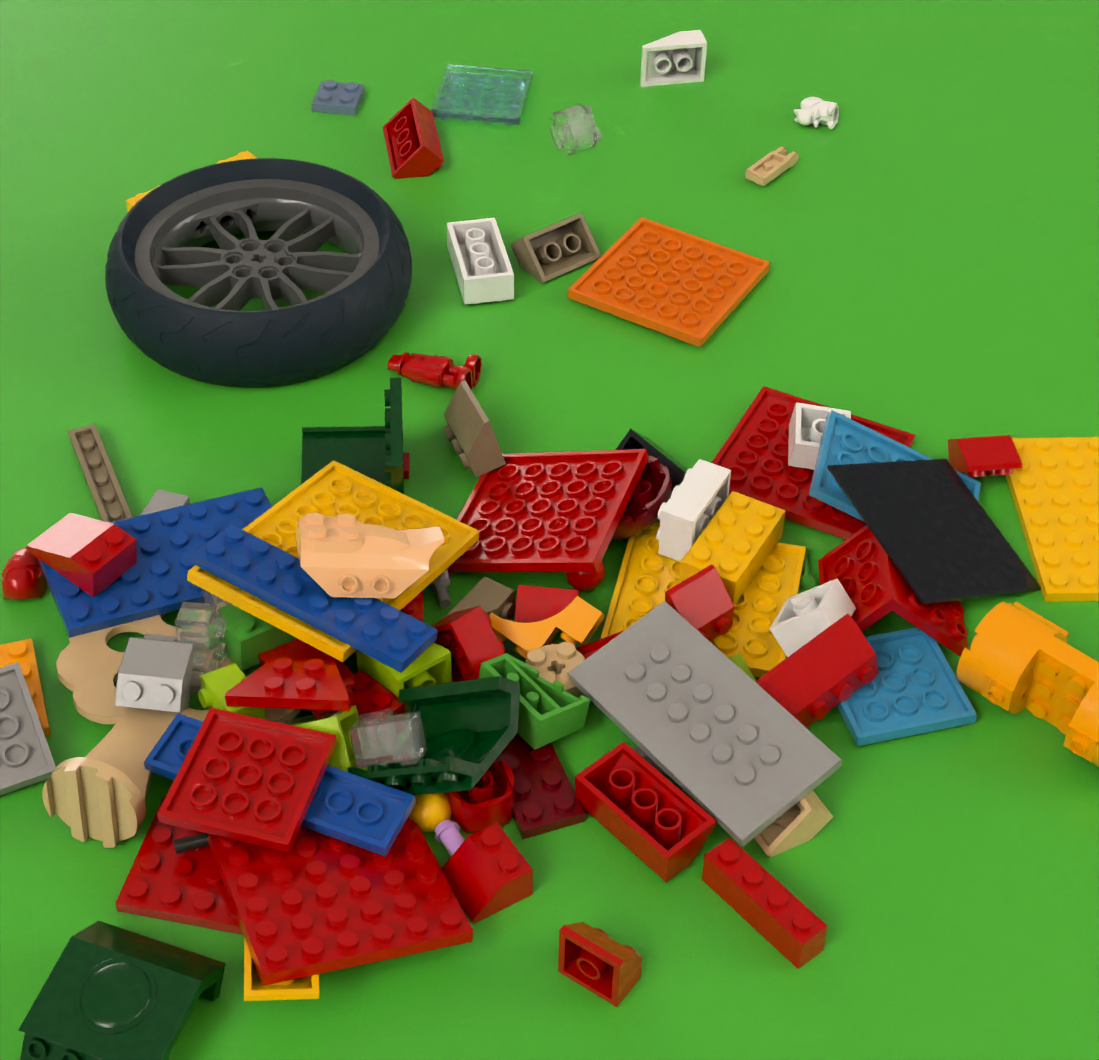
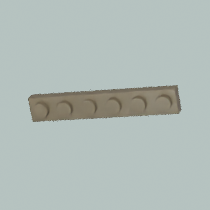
(99, 474)

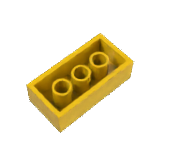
(736, 542)

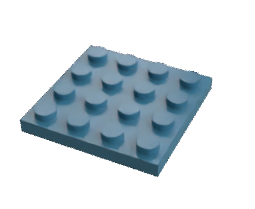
(909, 695)

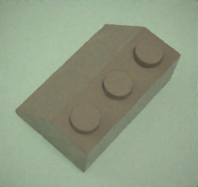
(556, 249)
(472, 433)

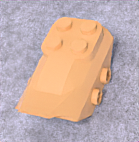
(363, 558)

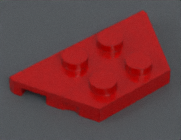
(292, 685)

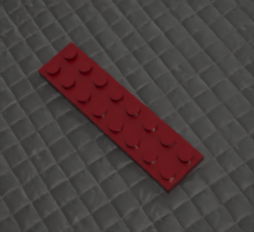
(541, 787)

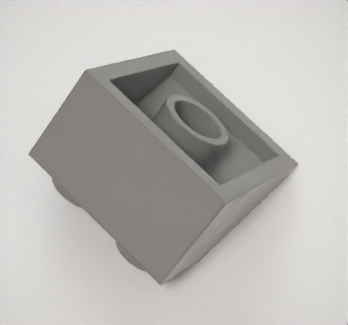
(155, 675)

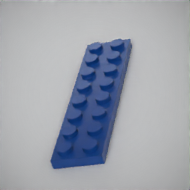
(280, 581)
(342, 807)

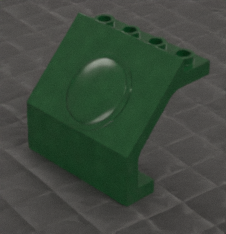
(463, 731)
(117, 998)

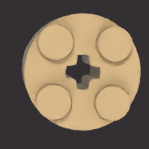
(555, 662)

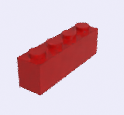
(764, 903)

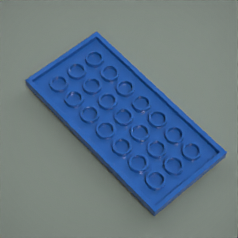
(164, 556)

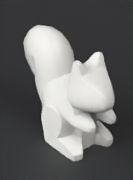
(817, 112)

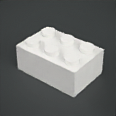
(691, 508)

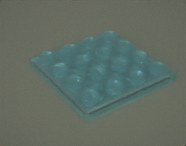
(482, 94)

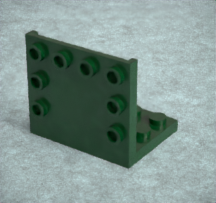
(368, 449)

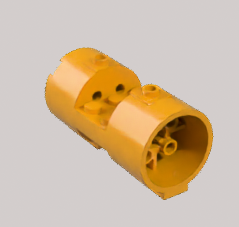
(1027, 664)

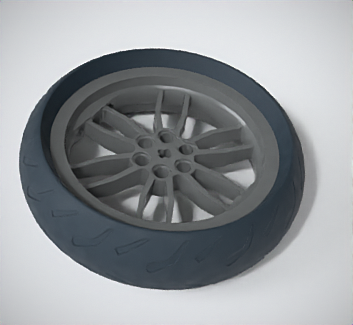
(275, 345)

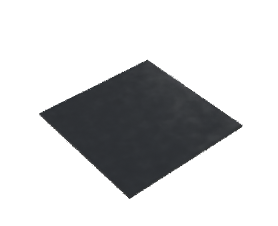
(934, 530)

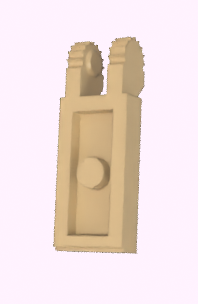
(771, 166)

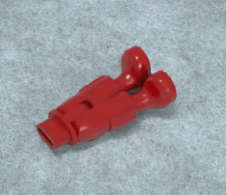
(436, 369)

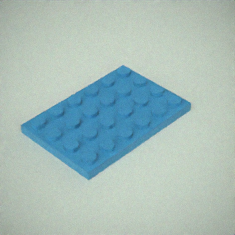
(853, 443)

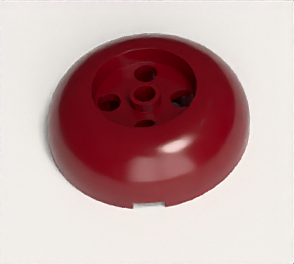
(643, 507)

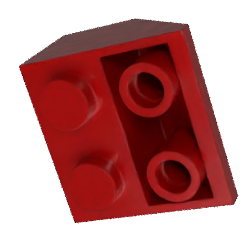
(980, 454)

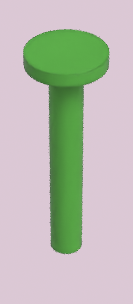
(807, 580)

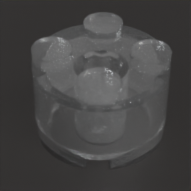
(574, 129)

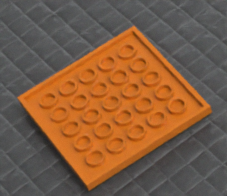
(669, 281)

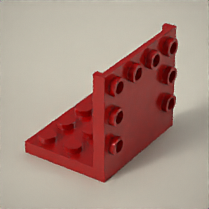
(880, 588)

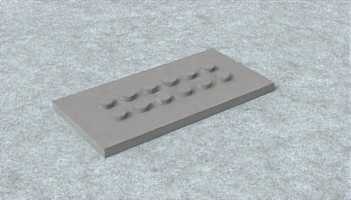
(705, 722)

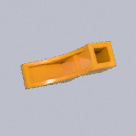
(576, 622)

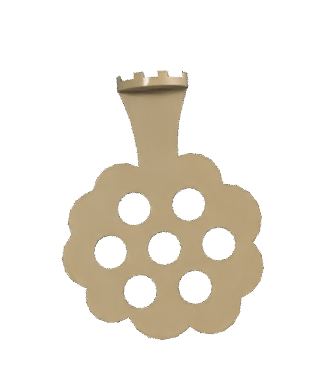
(108, 788)

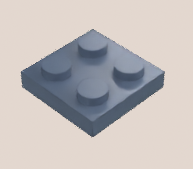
(338, 97)

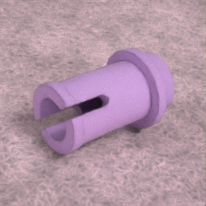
(448, 834)

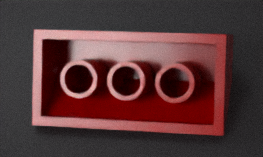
(413, 142)
(822, 672)
(644, 810)

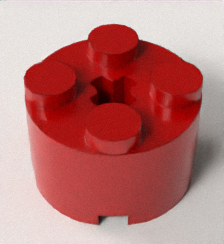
(486, 801)

